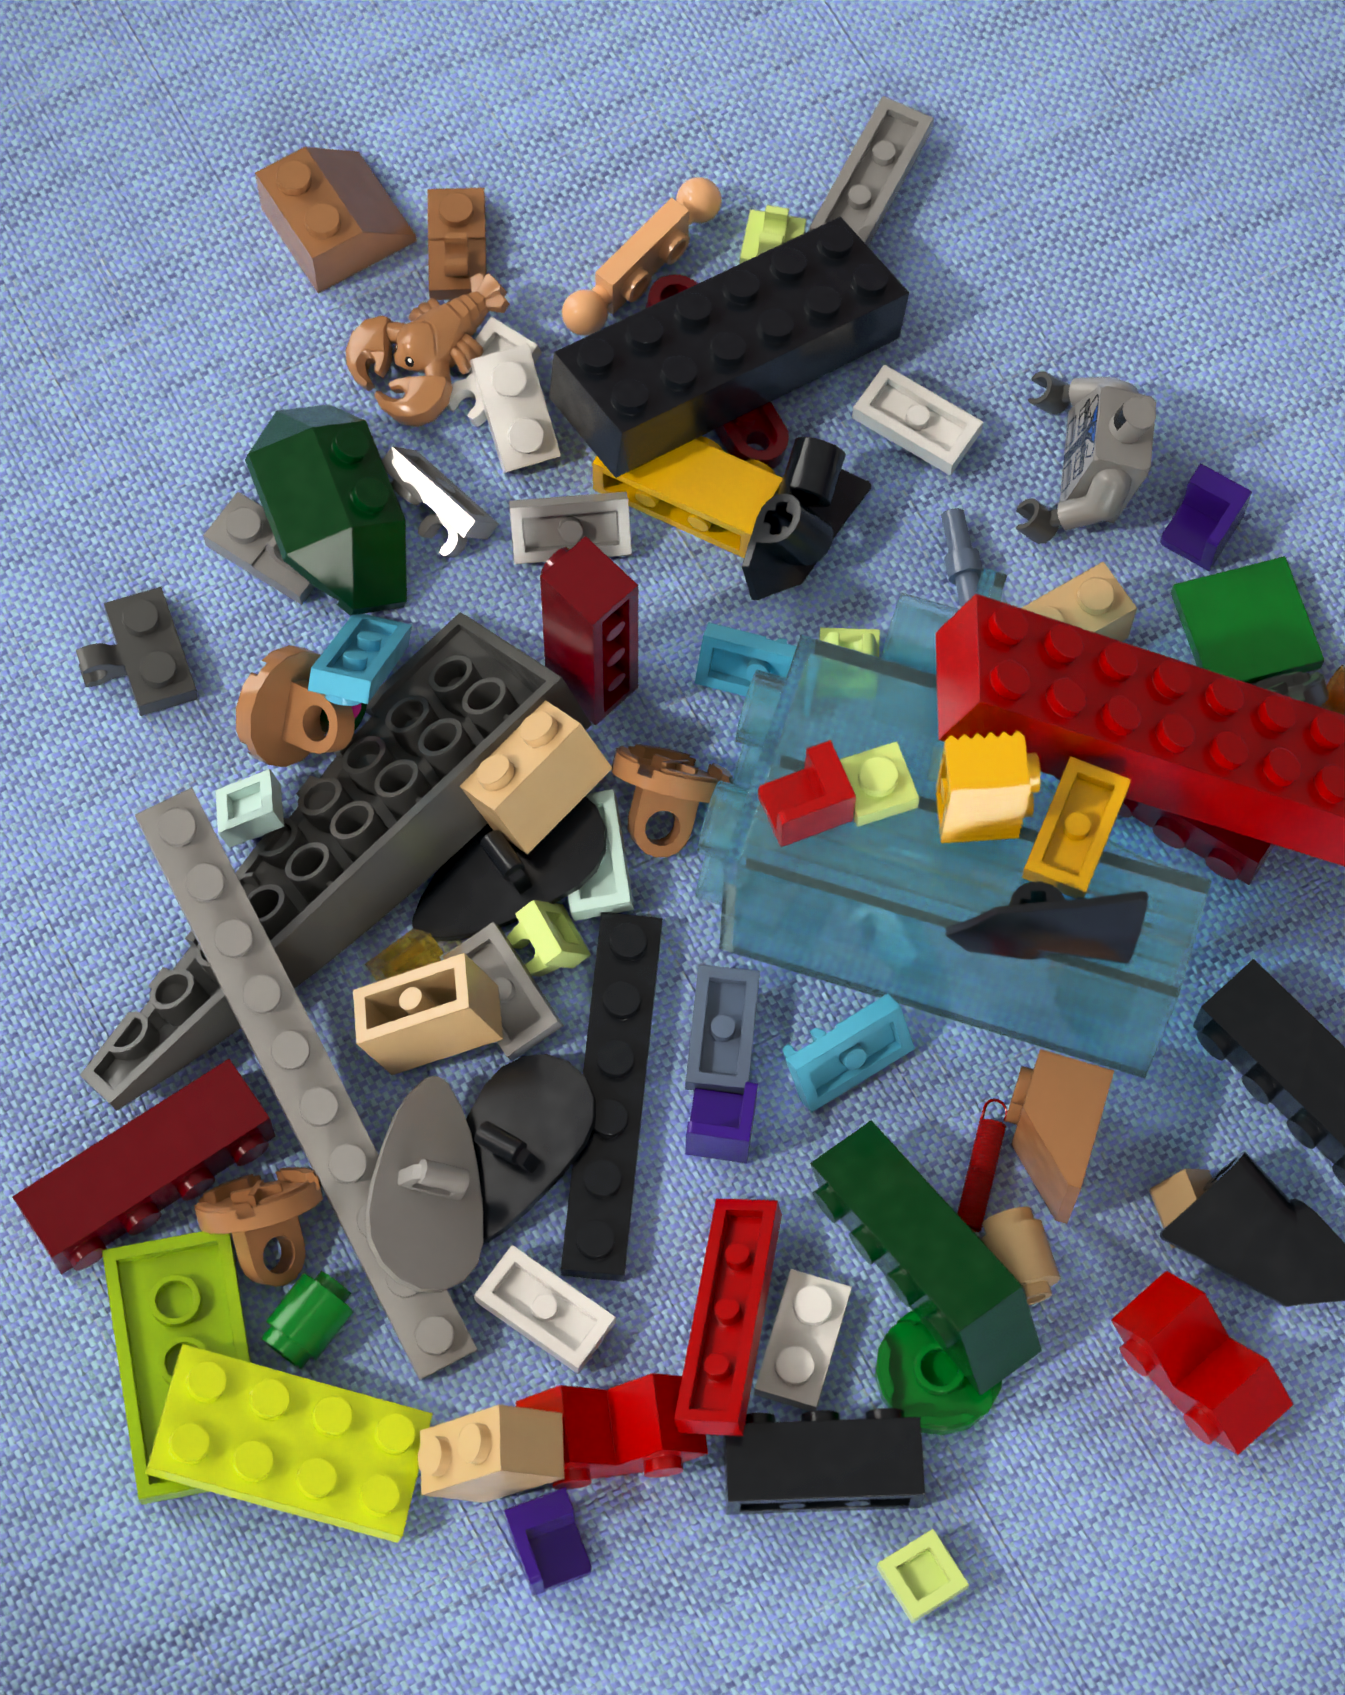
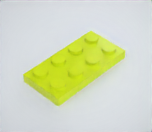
(289, 1443)

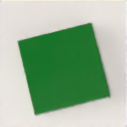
(1248, 622)

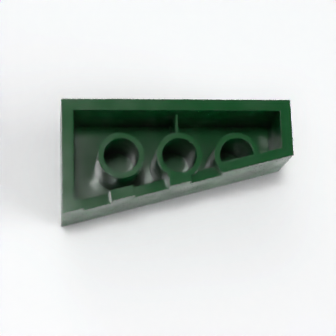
(927, 1256)

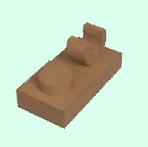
(455, 240)

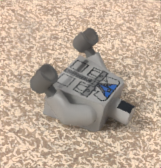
(1103, 454)

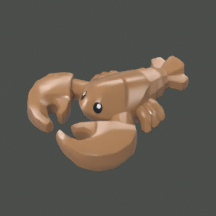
(429, 345)

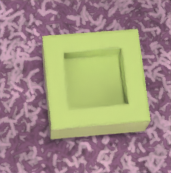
(880, 783)
(922, 1576)

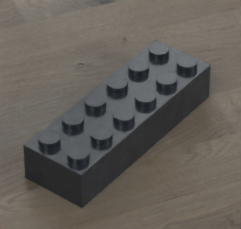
(727, 346)

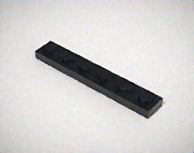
(616, 1072)

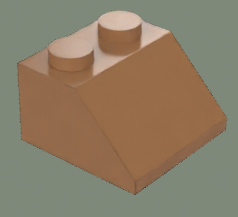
(331, 213)
(1057, 1124)

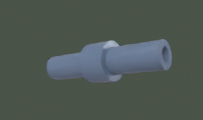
(962, 561)

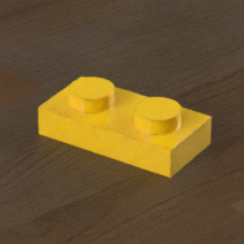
(1076, 827)

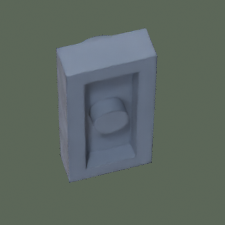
(722, 1029)

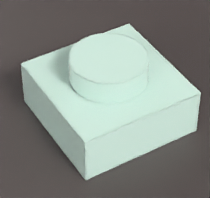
(249, 808)

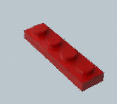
(728, 1317)

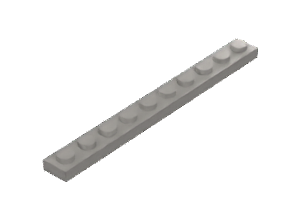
(292, 1061)

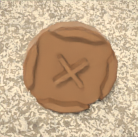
(282, 717)
(664, 783)
(257, 1214)

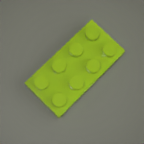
(158, 1300)

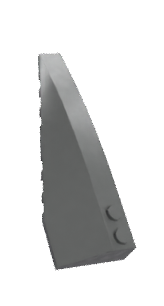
(354, 843)

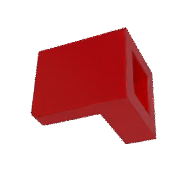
(809, 798)

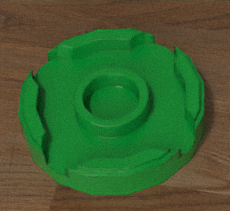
(927, 1389)

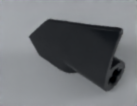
(802, 519)
(1045, 923)
(1262, 1237)

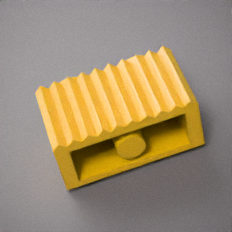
(985, 787)

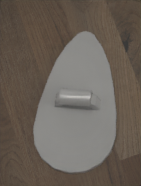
(426, 1193)

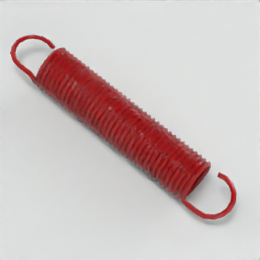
(981, 1170)

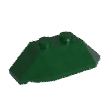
(332, 506)

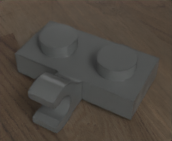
(144, 651)

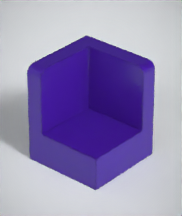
(1206, 517)
(721, 1124)
(548, 1541)

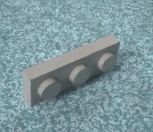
(876, 168)

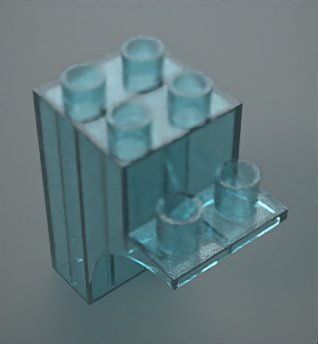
(877, 897)

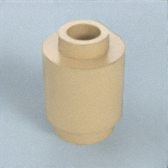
(1023, 1249)

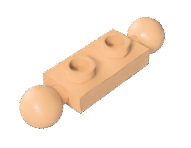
(632, 266)

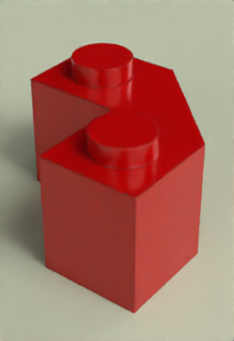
(1211, 1378)
(619, 1429)

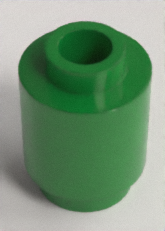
(308, 1319)

